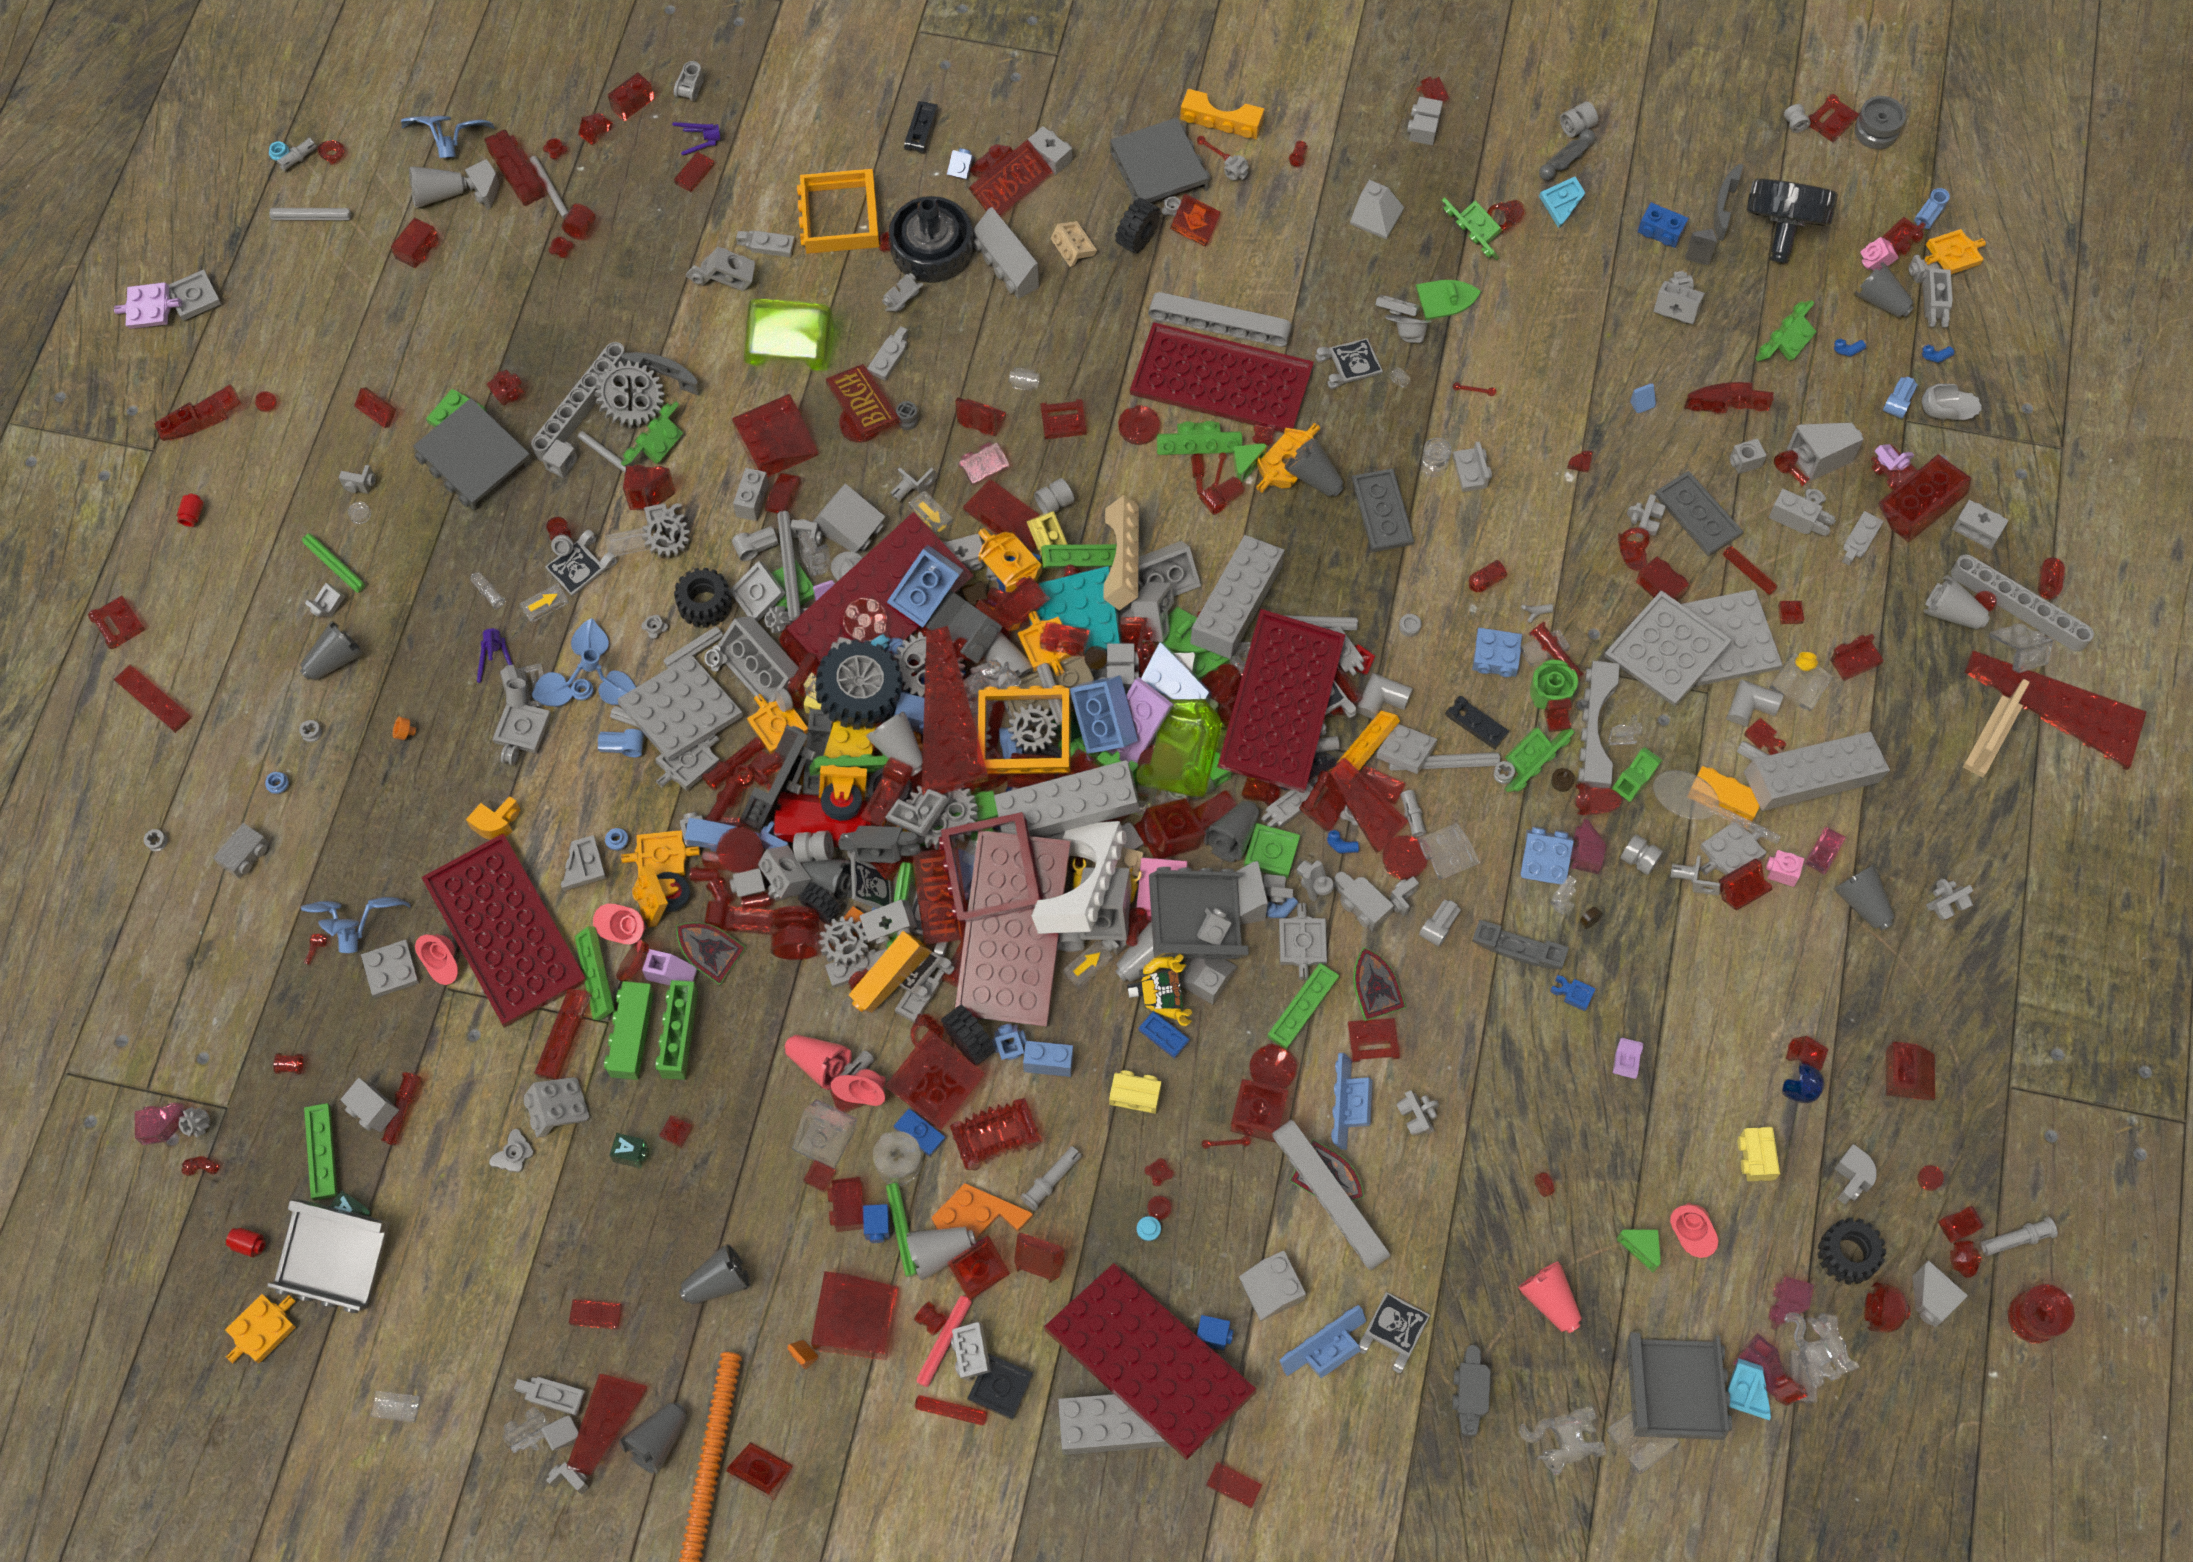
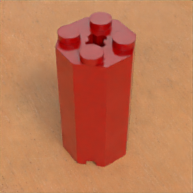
(805, 814)

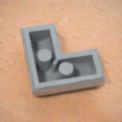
(1381, 690)
(1751, 697)
(918, 818)

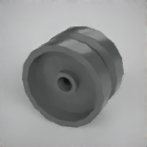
(1880, 122)

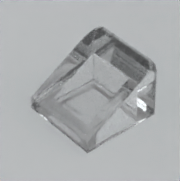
(809, 686)

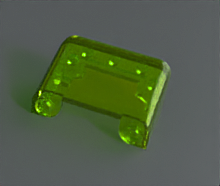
(789, 332)
(1183, 749)

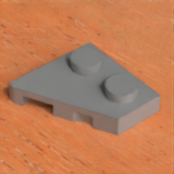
(583, 864)

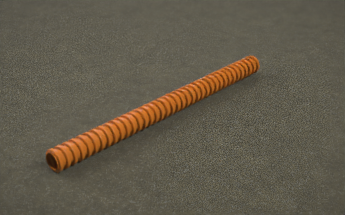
(711, 1457)

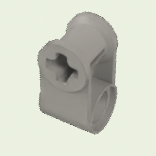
(689, 81)

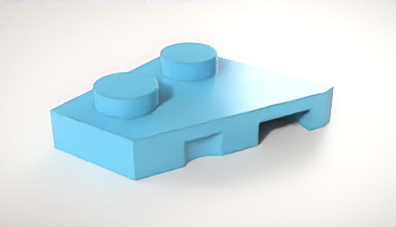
(1562, 199)
(1749, 1389)

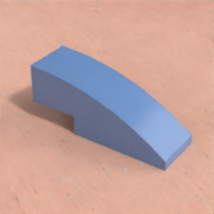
(705, 833)

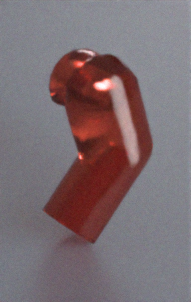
(200, 1162)

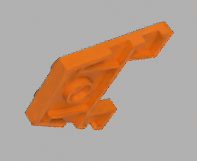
(978, 1211)

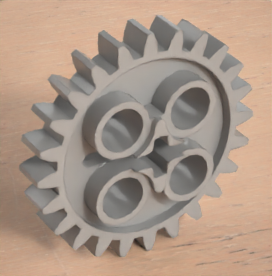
(609, 393)
(915, 650)
(963, 803)

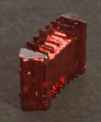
(995, 1133)

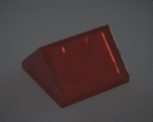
(978, 1268)
(759, 1470)

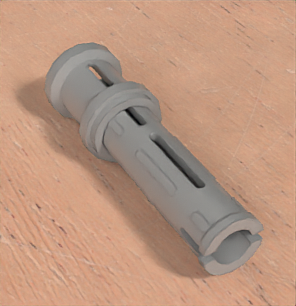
(1043, 1186)
(2028, 1234)

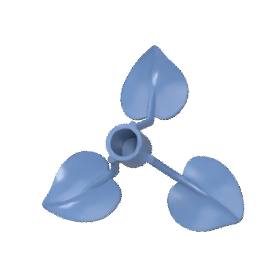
(444, 144)
(589, 643)
(345, 927)

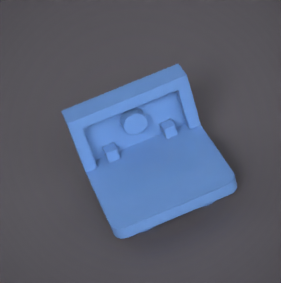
(1546, 855)

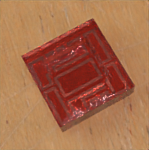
(819, 1176)

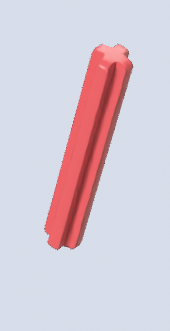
(943, 1341)

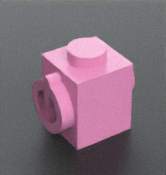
(1877, 252)
(1784, 868)

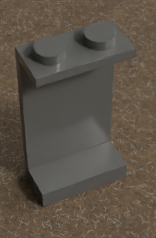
(965, 622)

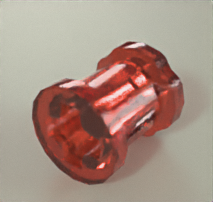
(719, 890)
(288, 1063)

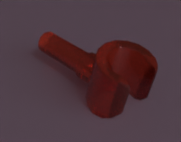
(316, 940)

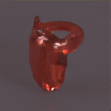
(1513, 213)
(1634, 552)
(1596, 800)
(929, 1022)

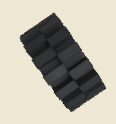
(821, 901)

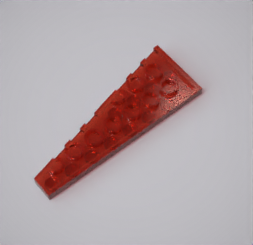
(2092, 718)
(949, 734)

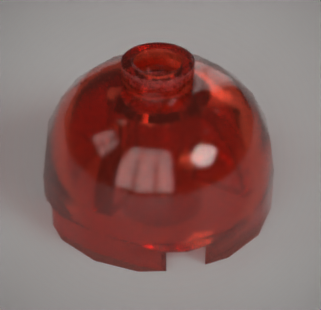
(1886, 1308)

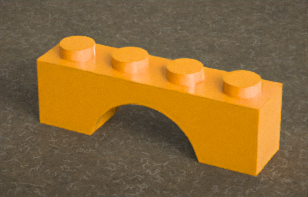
(1243, 121)

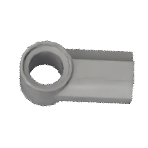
(749, 545)
(514, 686)
(1437, 927)

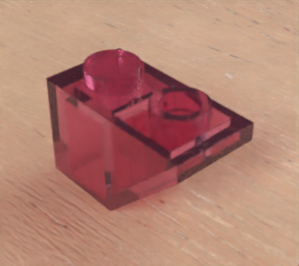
(1589, 850)
(1825, 850)
(157, 1124)
(1790, 1296)
(1764, 1354)

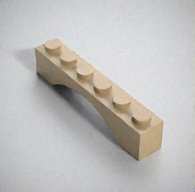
(1122, 581)

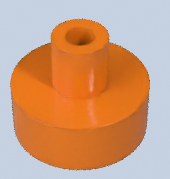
(402, 728)

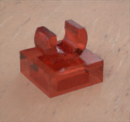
(1791, 612)
(675, 1131)
(1789, 1391)

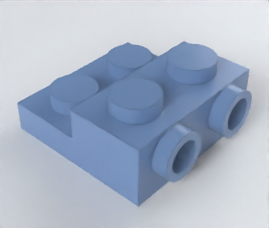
(1497, 652)

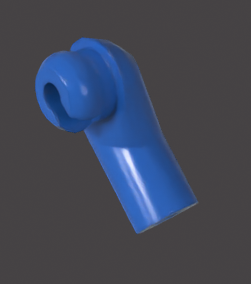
(1848, 350)
(1937, 356)
(1340, 845)

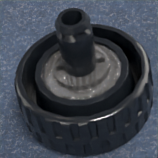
(1790, 206)
(932, 240)

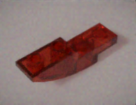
(1733, 394)
(195, 418)

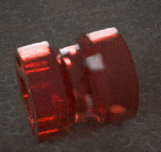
(557, 526)
(929, 1317)

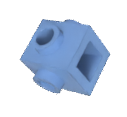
(1009, 1049)

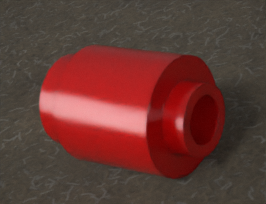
(189, 510)
(245, 1242)

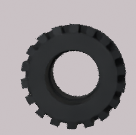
(701, 582)
(1865, 1238)

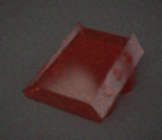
(1038, 1257)

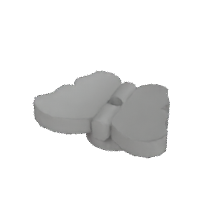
(505, 1159)

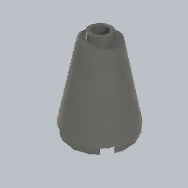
(1886, 292)
(1315, 468)
(329, 653)
(1232, 831)
(831, 876)
(1868, 897)
(716, 1277)
(655, 1437)

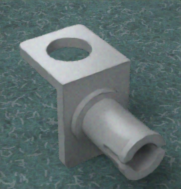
(909, 483)
(1692, 873)

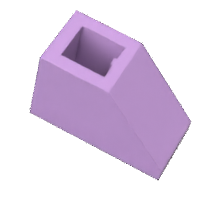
(664, 967)

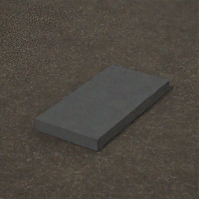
(1382, 510)
(1698, 513)

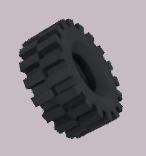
(1137, 225)
(968, 1035)

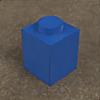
(876, 1223)
(1214, 1332)

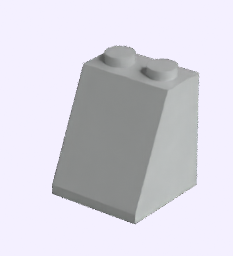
(1825, 447)
(849, 520)
(1114, 913)

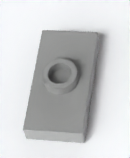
(1397, 306)

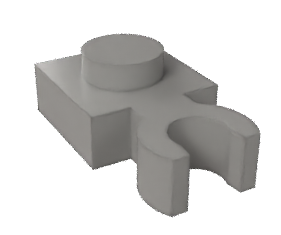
(649, 511)

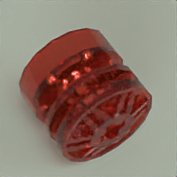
(795, 933)
(2053, 1311)

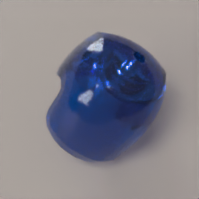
(1807, 1088)

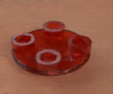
(864, 619)
(1273, 1066)

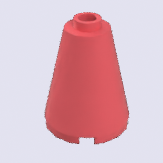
(818, 1058)
(1553, 1297)

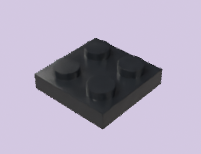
(1001, 1388)

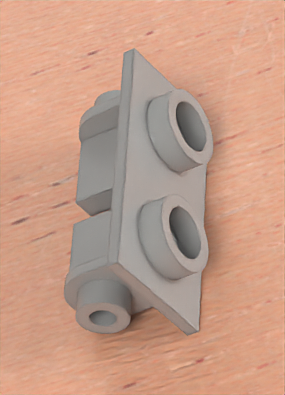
(897, 299)

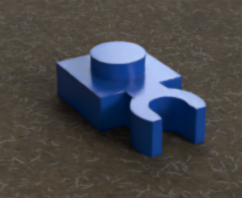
(1576, 994)

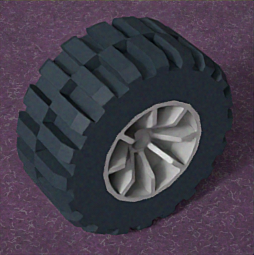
(858, 684)

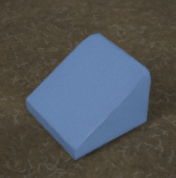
(1643, 398)

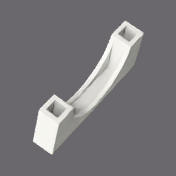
(1080, 907)

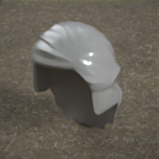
(1946, 402)

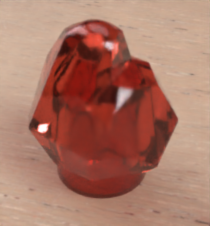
(1965, 1258)

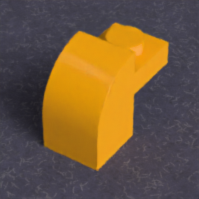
(492, 824)

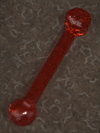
(1201, 140)
(1491, 391)
(1222, 456)
(1245, 1141)

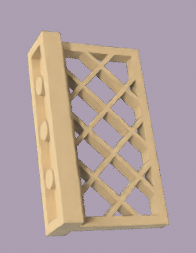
(1995, 732)

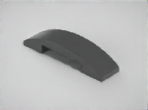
(1721, 217)
(665, 367)
(818, 734)
(1519, 948)

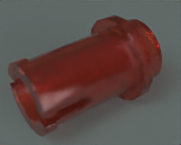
(1297, 157)
(703, 874)
(756, 901)

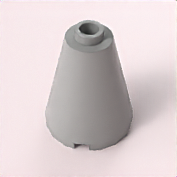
(434, 185)
(1956, 605)
(1005, 651)
(898, 741)
(1136, 956)
(936, 1247)

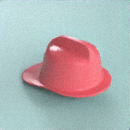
(619, 923)
(438, 957)
(862, 1088)
(1694, 1230)

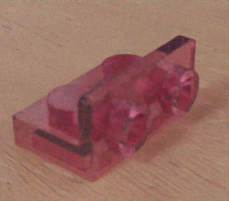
(984, 463)

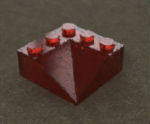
(774, 436)
(935, 1080)
(854, 1316)

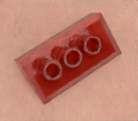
(1924, 497)

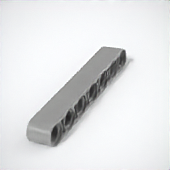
(1220, 319)
(571, 404)
(2032, 605)
(1331, 1195)

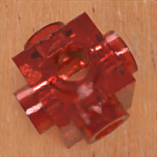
(505, 387)

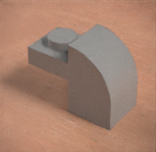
(1860, 1171)

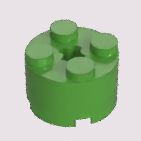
(1552, 682)

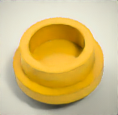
(1806, 661)

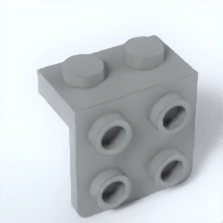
(555, 1104)

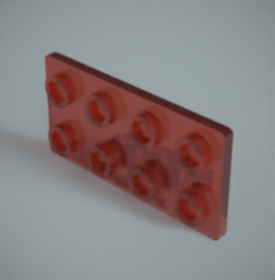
(1002, 512)

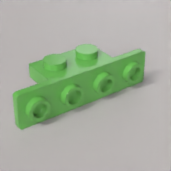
(1478, 222)
(1791, 335)
(1198, 438)
(658, 439)
(1532, 753)

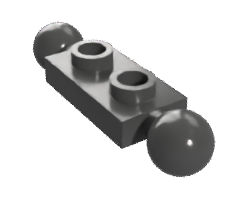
(1567, 154)

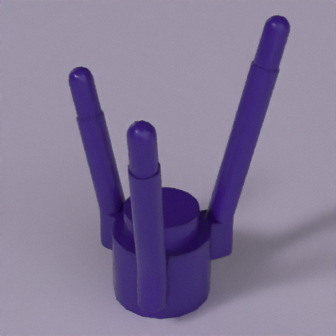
(710, 133)
(491, 642)

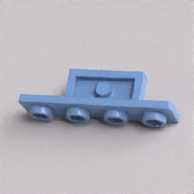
(1352, 1101)
(1328, 1347)

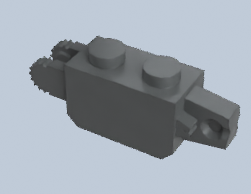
(880, 843)
(1472, 1391)

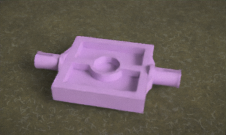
(147, 305)

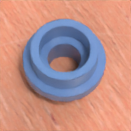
(581, 684)
(275, 777)
(619, 844)

